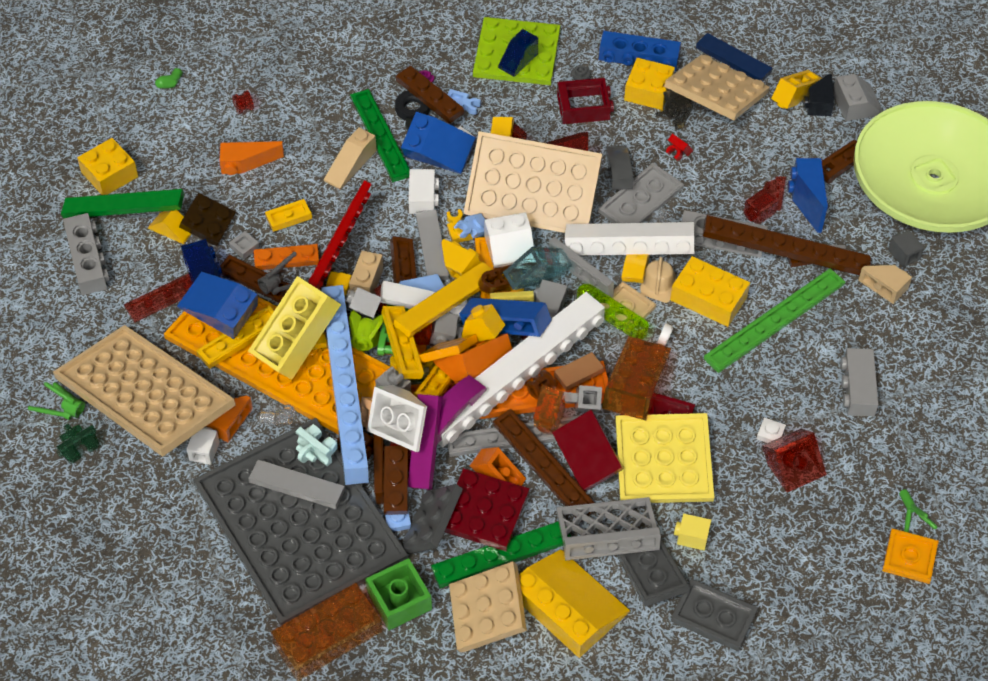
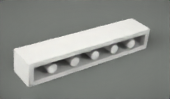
(630, 238)

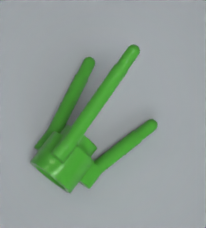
(71, 405)

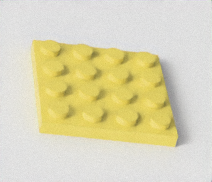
(665, 458)

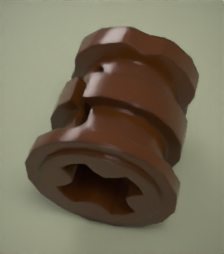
(545, 378)

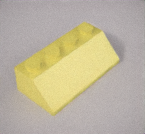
(294, 328)

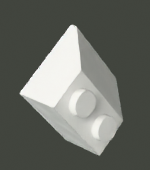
(507, 238)

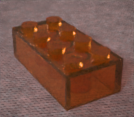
(636, 378)
(326, 631)

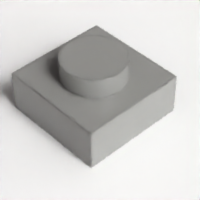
(244, 245)

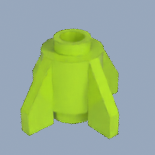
(364, 331)

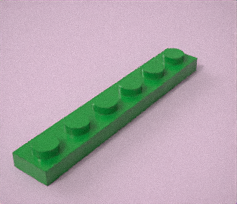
(487, 557)

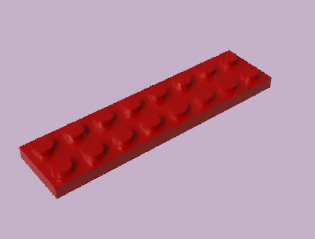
(340, 236)

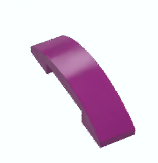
(457, 399)

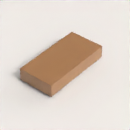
(579, 371)

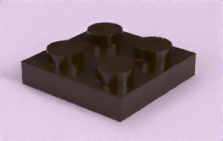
(207, 219)

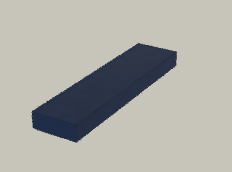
(733, 57)

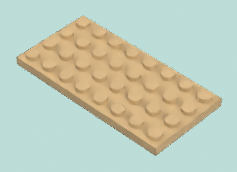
(144, 390)

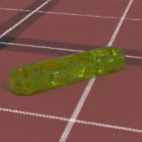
(615, 309)

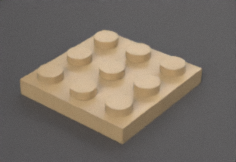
(487, 607)

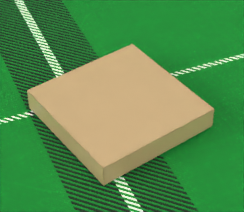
(632, 300)

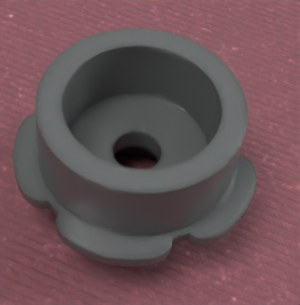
(580, 72)

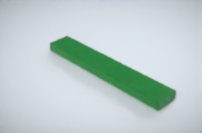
(385, 142)
(123, 203)

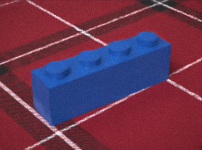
(519, 316)

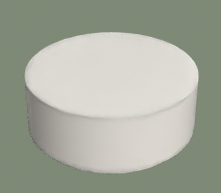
(665, 334)

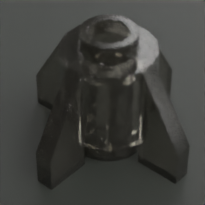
(676, 108)

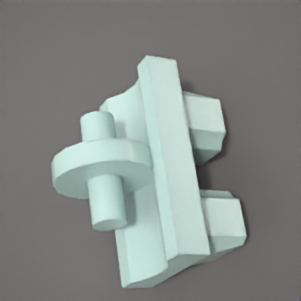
(311, 449)

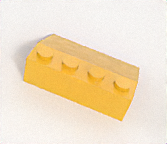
(569, 602)

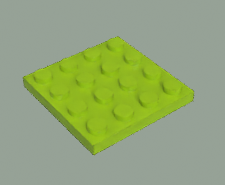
(494, 41)

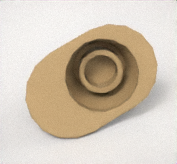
(658, 280)

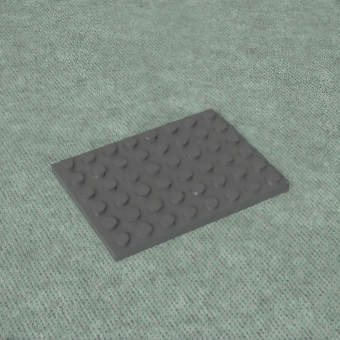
(292, 545)

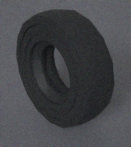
(400, 102)

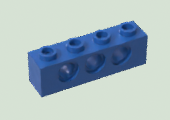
(626, 48)

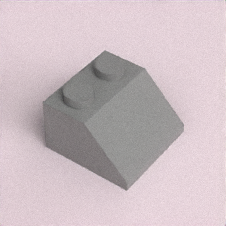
(855, 97)

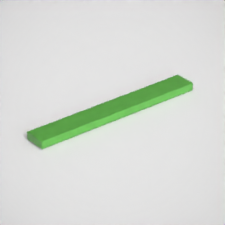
(773, 320)

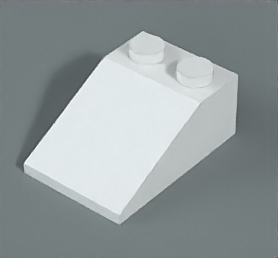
(397, 416)

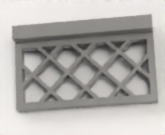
(609, 542)

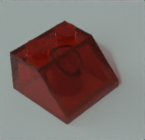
(795, 459)

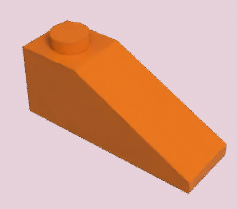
(245, 156)

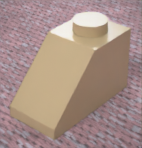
(886, 281)

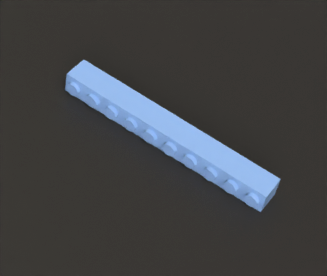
(345, 392)

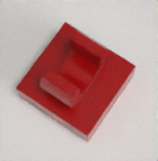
(679, 146)

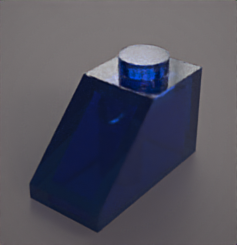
(519, 52)

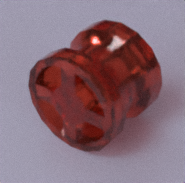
(243, 102)

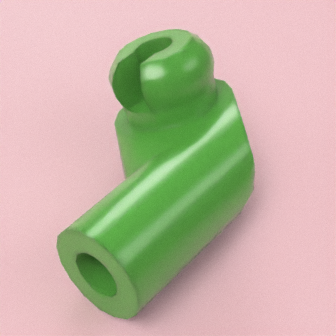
(169, 81)

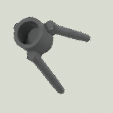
(271, 280)

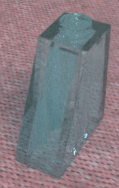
(536, 265)

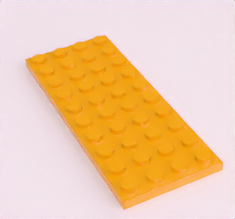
(307, 392)

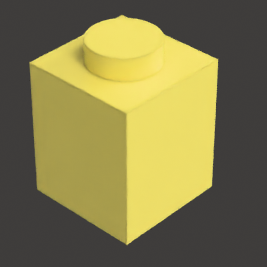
(692, 531)

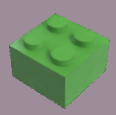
(398, 594)

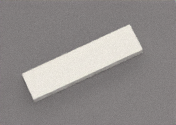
(409, 296)

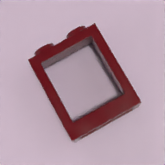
(581, 88)

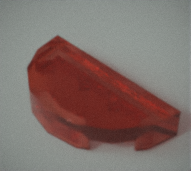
(776, 189)

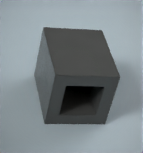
(905, 248)

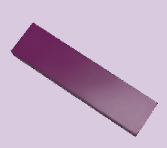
(423, 462)

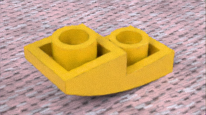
(635, 267)

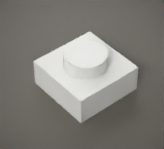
(770, 430)

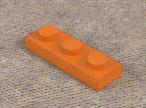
(271, 257)

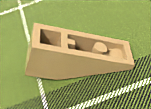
(351, 158)

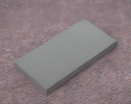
(649, 193)

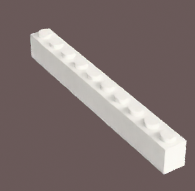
(528, 359)

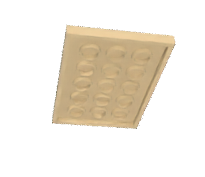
(532, 177)

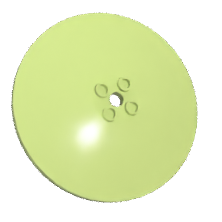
(923, 139)

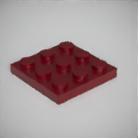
(487, 509)

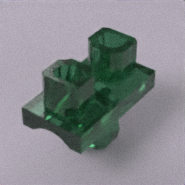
(68, 448)

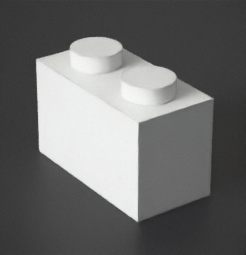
(422, 190)

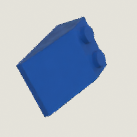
(437, 143)
(809, 190)
(219, 303)

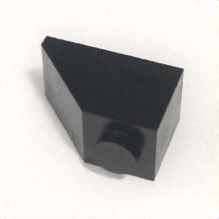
(820, 98)

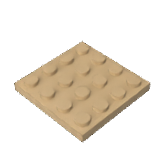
(717, 86)

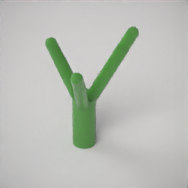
(911, 507)

